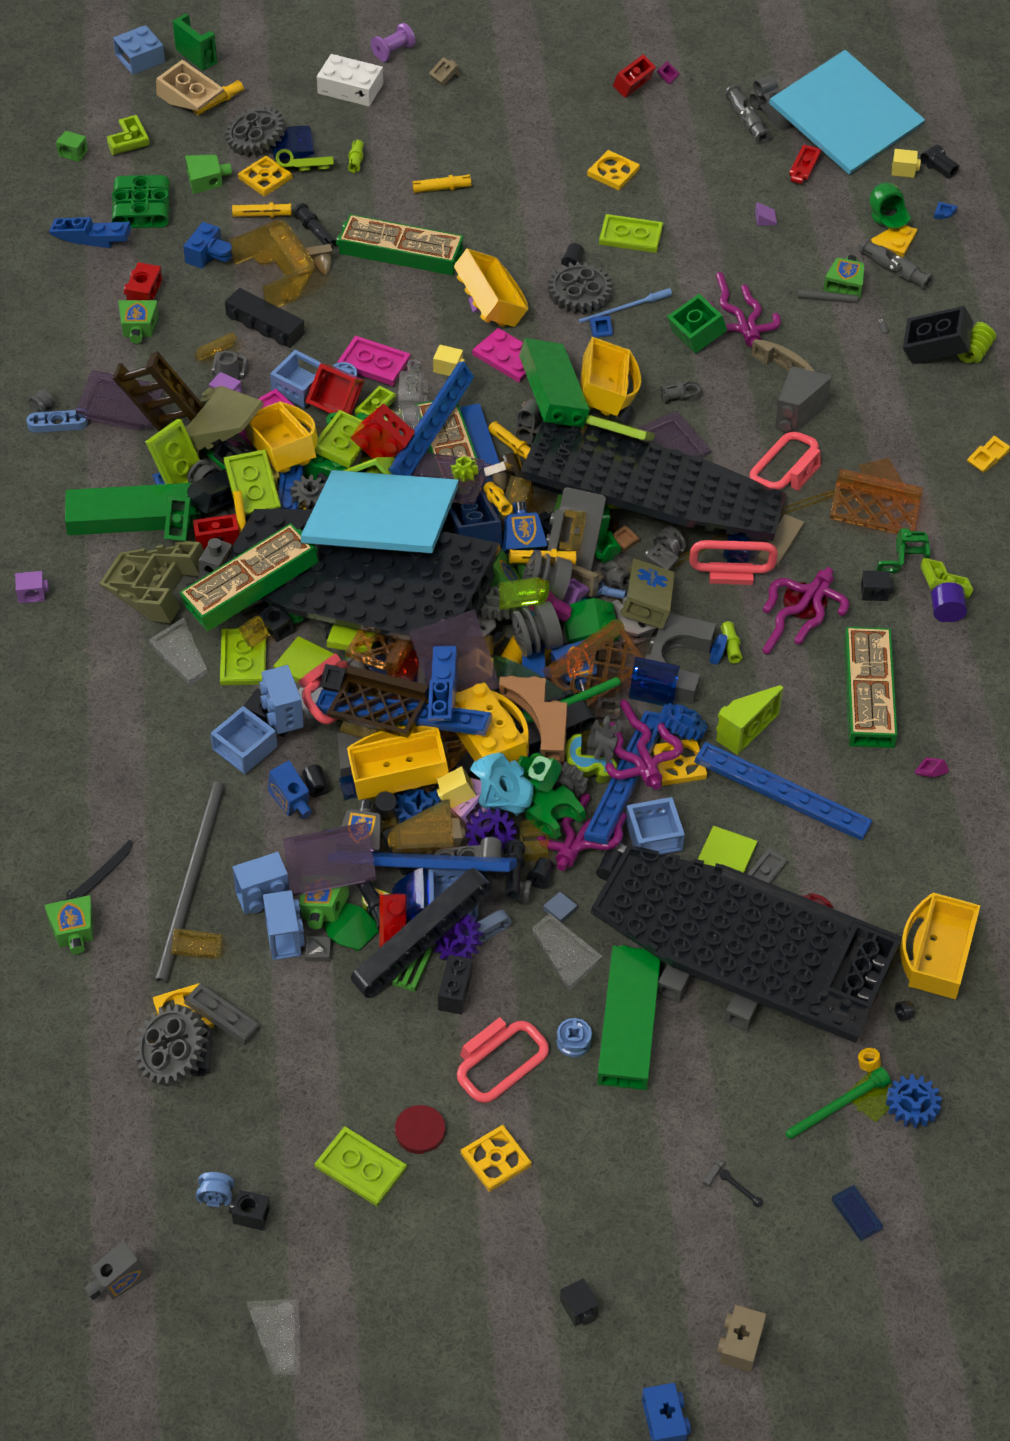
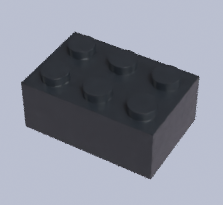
(938, 335)

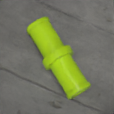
(355, 156)
(732, 643)

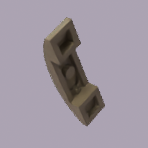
(768, 351)

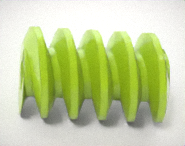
(981, 341)

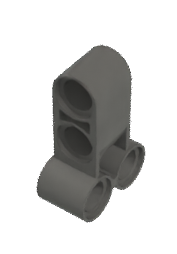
(764, 90)
(489, 848)

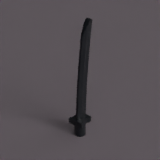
(101, 873)

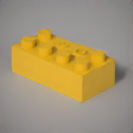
(491, 288)
(606, 376)
(283, 436)
(499, 738)
(384, 749)
(953, 927)

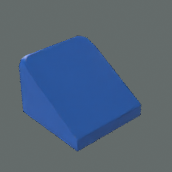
(601, 326)

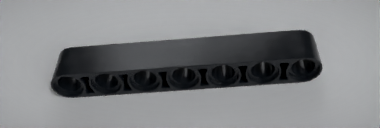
(579, 720)
(421, 933)

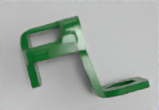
(905, 535)
(606, 541)
(537, 770)

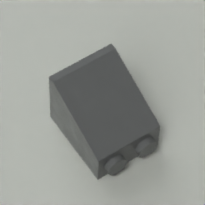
(801, 398)

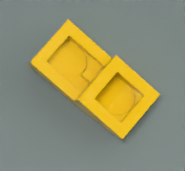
(989, 455)

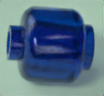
(737, 556)

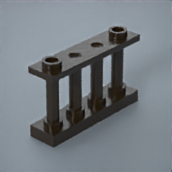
(165, 379)

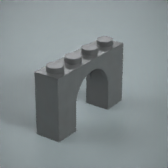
(683, 633)
(675, 982)

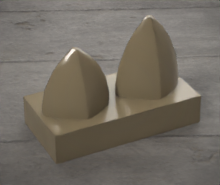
(321, 257)
(500, 474)
(588, 578)

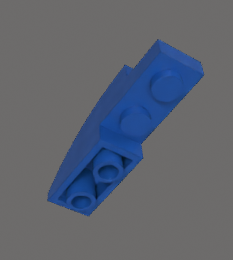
(86, 232)
(443, 684)

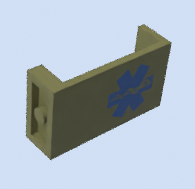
(648, 594)

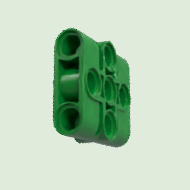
(141, 200)

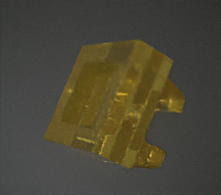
(253, 631)

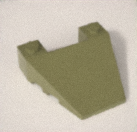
(222, 416)
(148, 578)

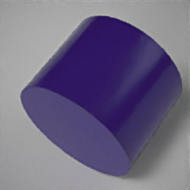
(948, 602)

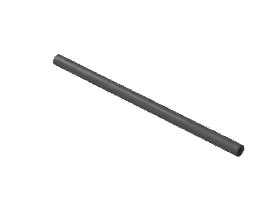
(190, 879)

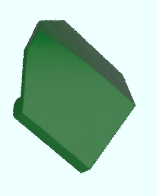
(352, 928)

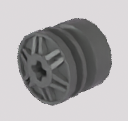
(557, 573)
(541, 627)

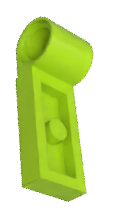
(305, 163)

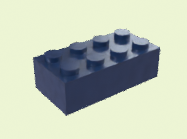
(475, 520)

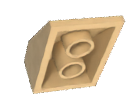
(186, 87)

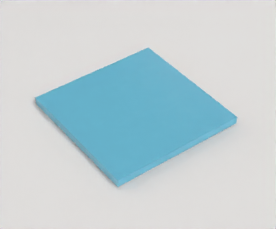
(846, 111)
(380, 511)

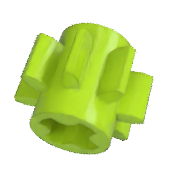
(464, 468)

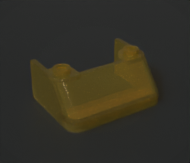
(279, 244)

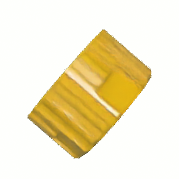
(869, 1053)

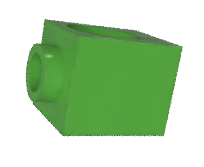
(72, 146)

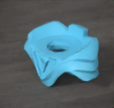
(502, 784)

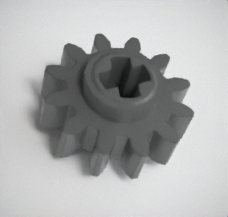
(306, 491)
(572, 779)

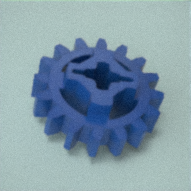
(683, 721)
(410, 799)
(909, 1110)

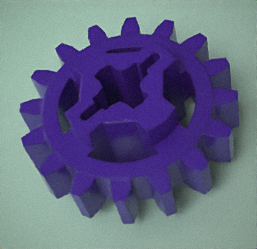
(482, 828)
(460, 939)

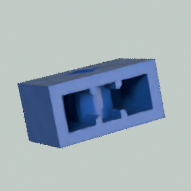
(667, 1400)

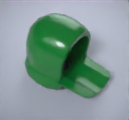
(886, 198)

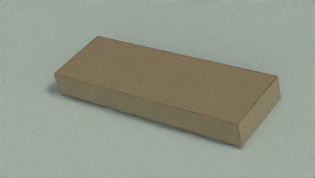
(785, 535)

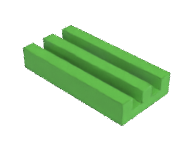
(412, 987)

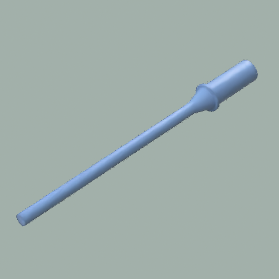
(651, 298)

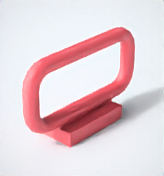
(800, 472)
(732, 572)
(311, 683)
(488, 1041)

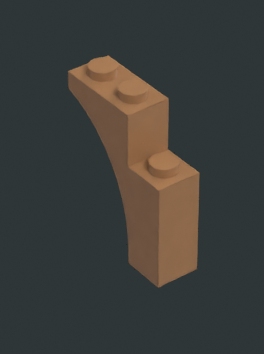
(548, 716)

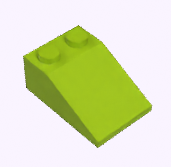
(747, 718)

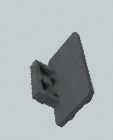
(594, 507)

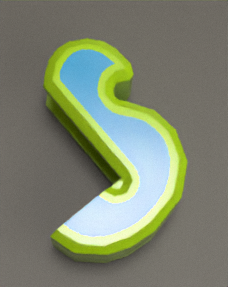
(586, 763)

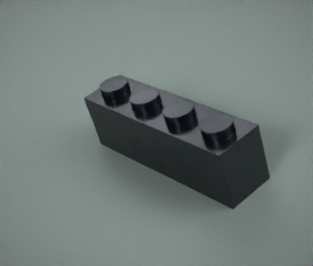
(264, 317)

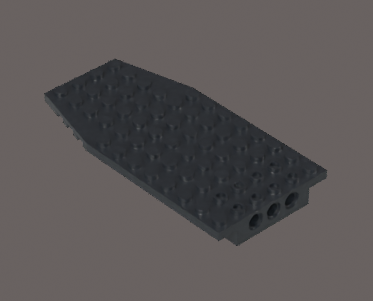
(651, 480)
(378, 587)
(750, 937)

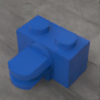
(205, 246)

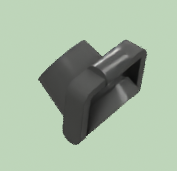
(228, 363)

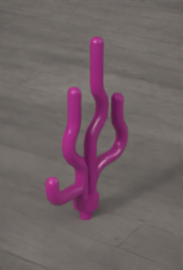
(747, 328)
(817, 588)
(647, 765)
(574, 844)

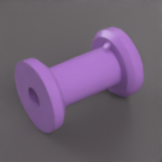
(403, 37)

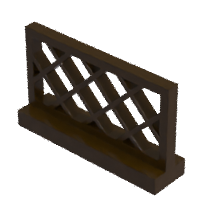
(390, 687)

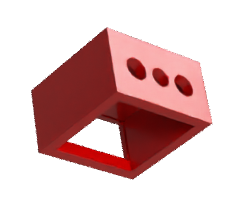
(334, 389)
(379, 437)

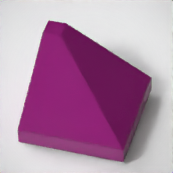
(668, 72)
(932, 767)

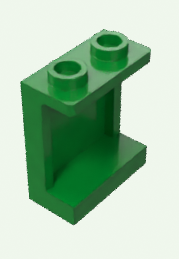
(192, 45)

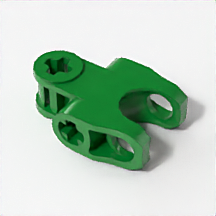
(551, 806)

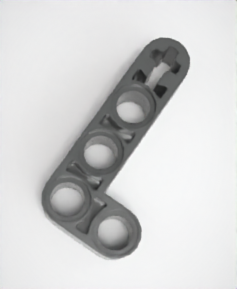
(528, 422)

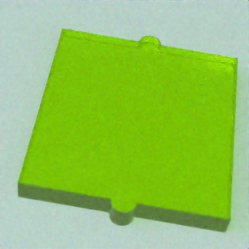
(873, 1102)

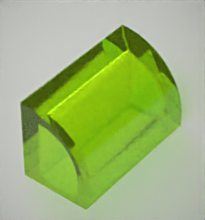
(523, 592)

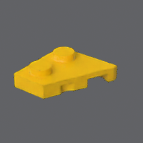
(897, 239)

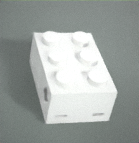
(350, 80)

